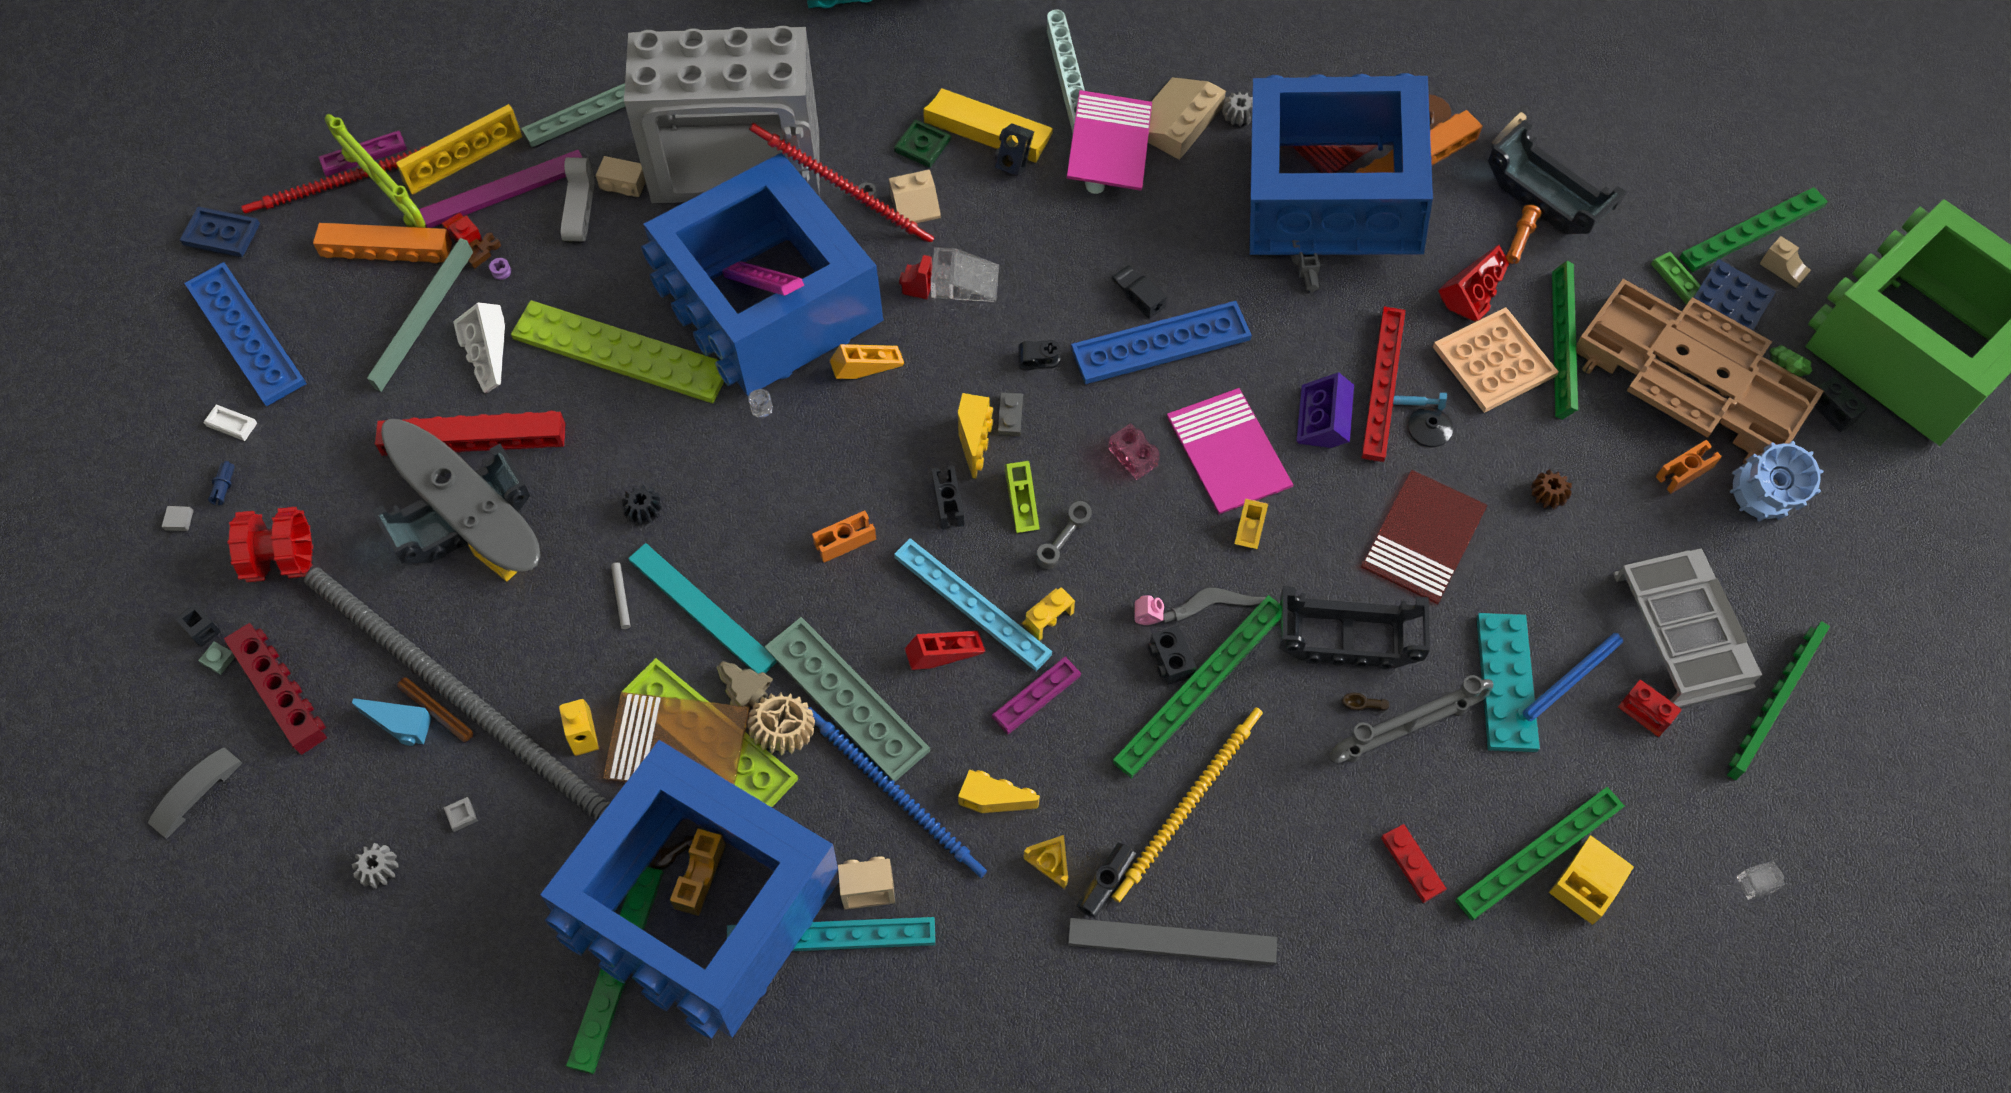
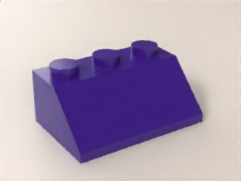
(1326, 412)

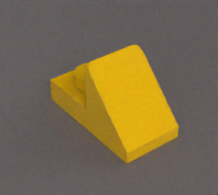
(1251, 523)

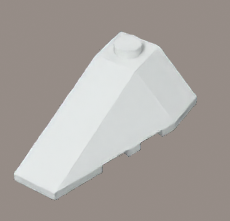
(483, 337)

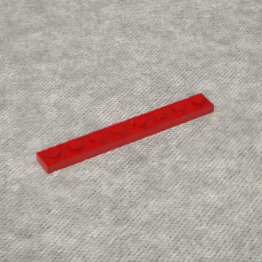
(1383, 384)

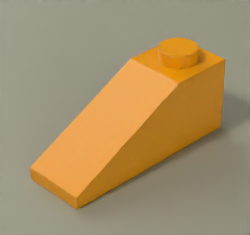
(864, 360)

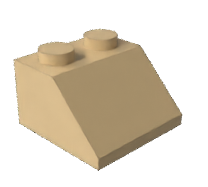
(915, 196)

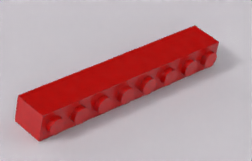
(487, 431)

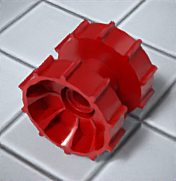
(255, 546)

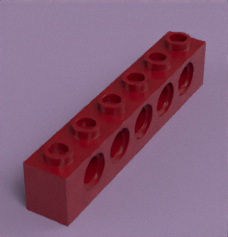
(242, 645)

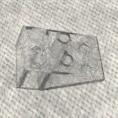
(963, 276)

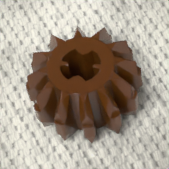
(1551, 489)

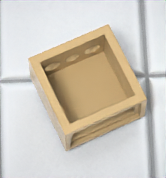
(866, 883)

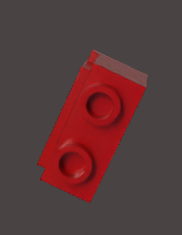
(1649, 708)

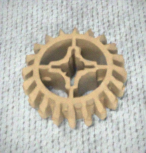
(790, 714)

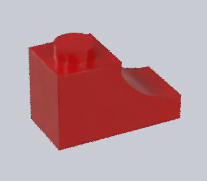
(461, 227)
(917, 278)

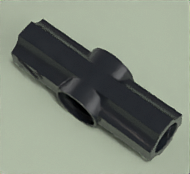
(1097, 892)

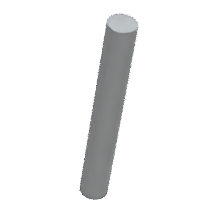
(620, 596)

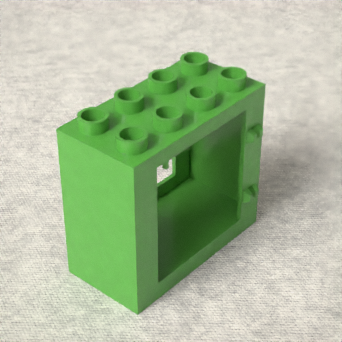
(1899, 356)

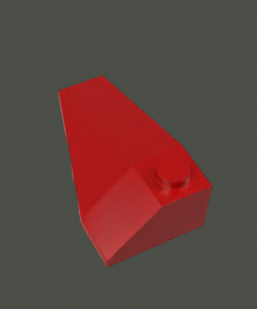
(1474, 286)

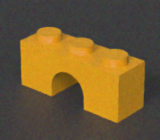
(704, 859)

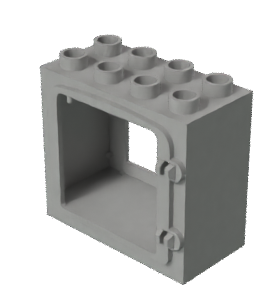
(700, 93)

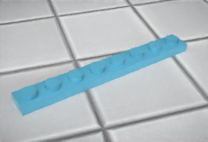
(973, 605)

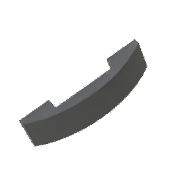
(190, 789)

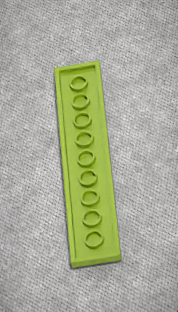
(619, 351)

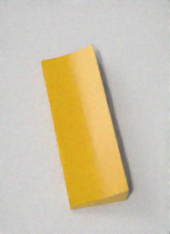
(981, 121)
(459, 149)

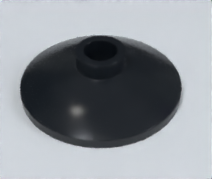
(1429, 434)

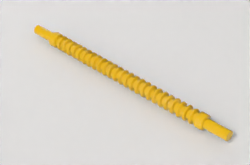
(1133, 874)

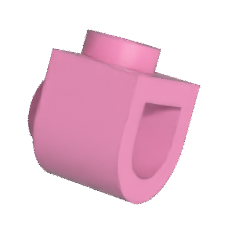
(1148, 610)

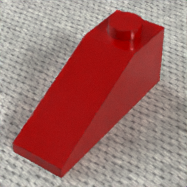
(942, 648)

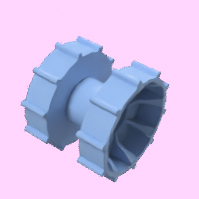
(1791, 467)

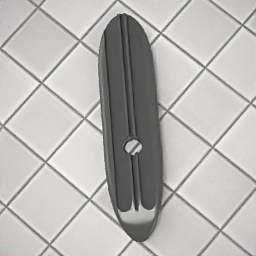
(465, 500)

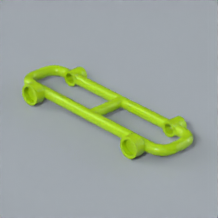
(355, 152)

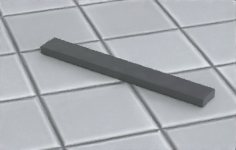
(1173, 941)

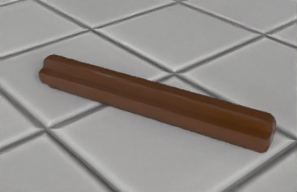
(435, 709)

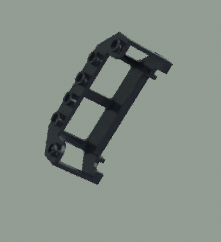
(1348, 614)

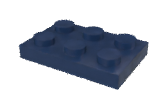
(220, 231)

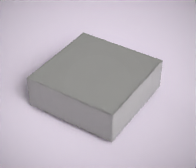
(177, 518)
(460, 814)

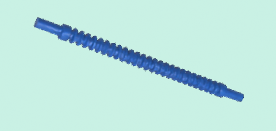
(962, 854)

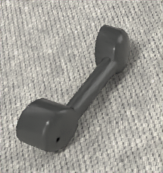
(1078, 516)

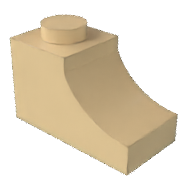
(1785, 262)

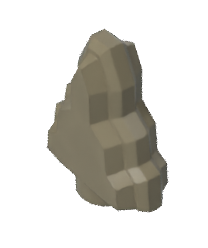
(743, 686)

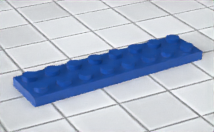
(245, 334)
(1160, 342)

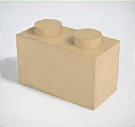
(620, 176)

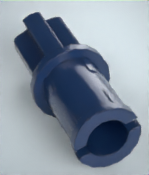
(221, 483)

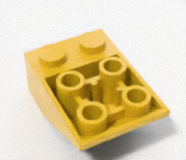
(973, 428)
(1592, 880)

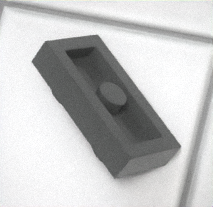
(1010, 414)

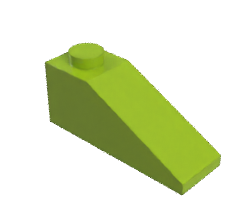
(1022, 496)

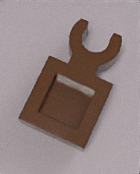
(481, 249)

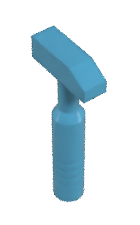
(1421, 401)

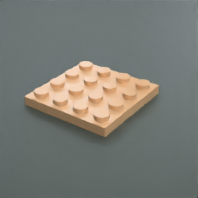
(1495, 359)

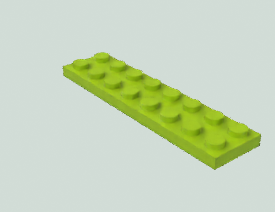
(757, 771)

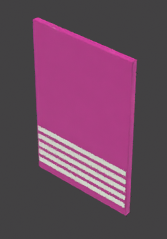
(1110, 140)
(1229, 450)

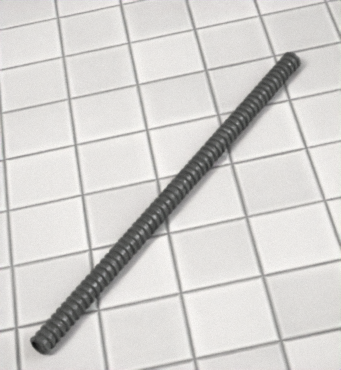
(457, 693)

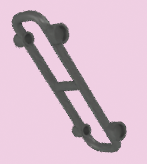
(1367, 737)

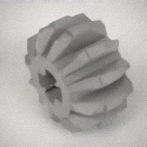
(1238, 109)
(385, 864)

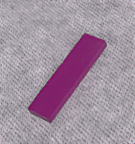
(376, 148)
(1036, 695)

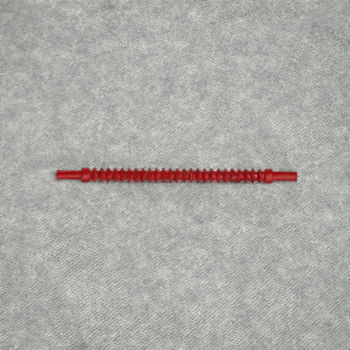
(773, 140)

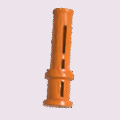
(1525, 227)

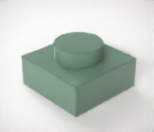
(217, 658)

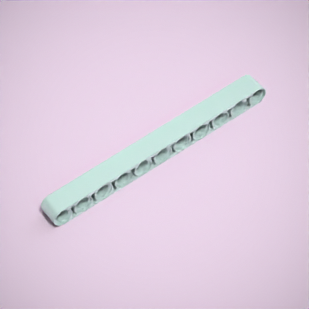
(1067, 71)

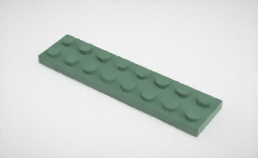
(847, 699)

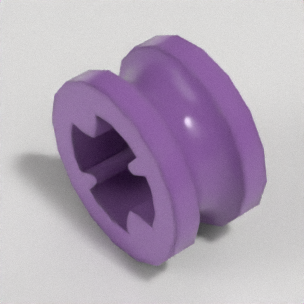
(504, 272)

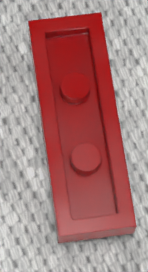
(1413, 863)

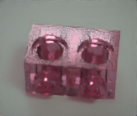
(1129, 453)

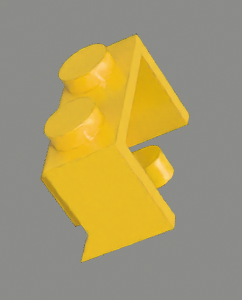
(1047, 610)

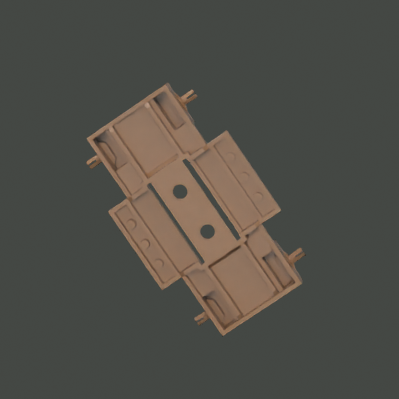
(1766, 399)

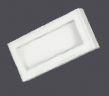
(230, 422)

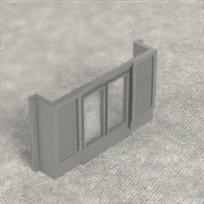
(1692, 626)

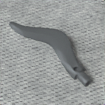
(1206, 598)

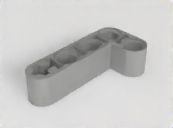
(578, 199)

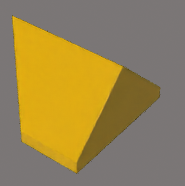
(1049, 859)

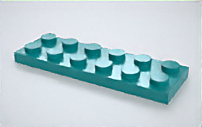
(1507, 663)

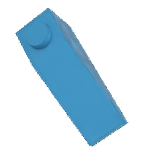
(403, 722)

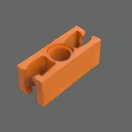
(1681, 465)
(845, 527)

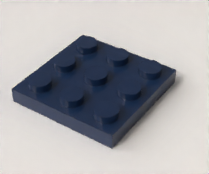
(1734, 294)

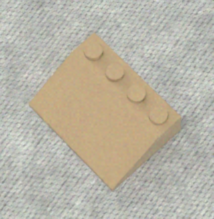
(1183, 113)

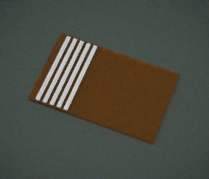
(698, 729)

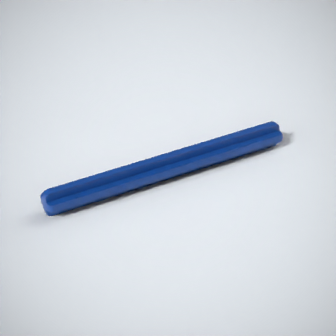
(1572, 677)

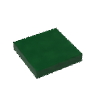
(922, 143)

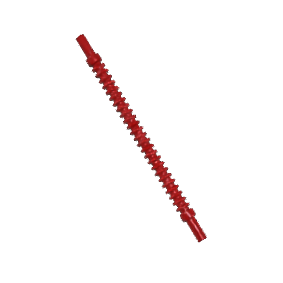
(269, 202)

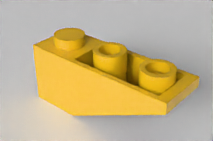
(992, 795)

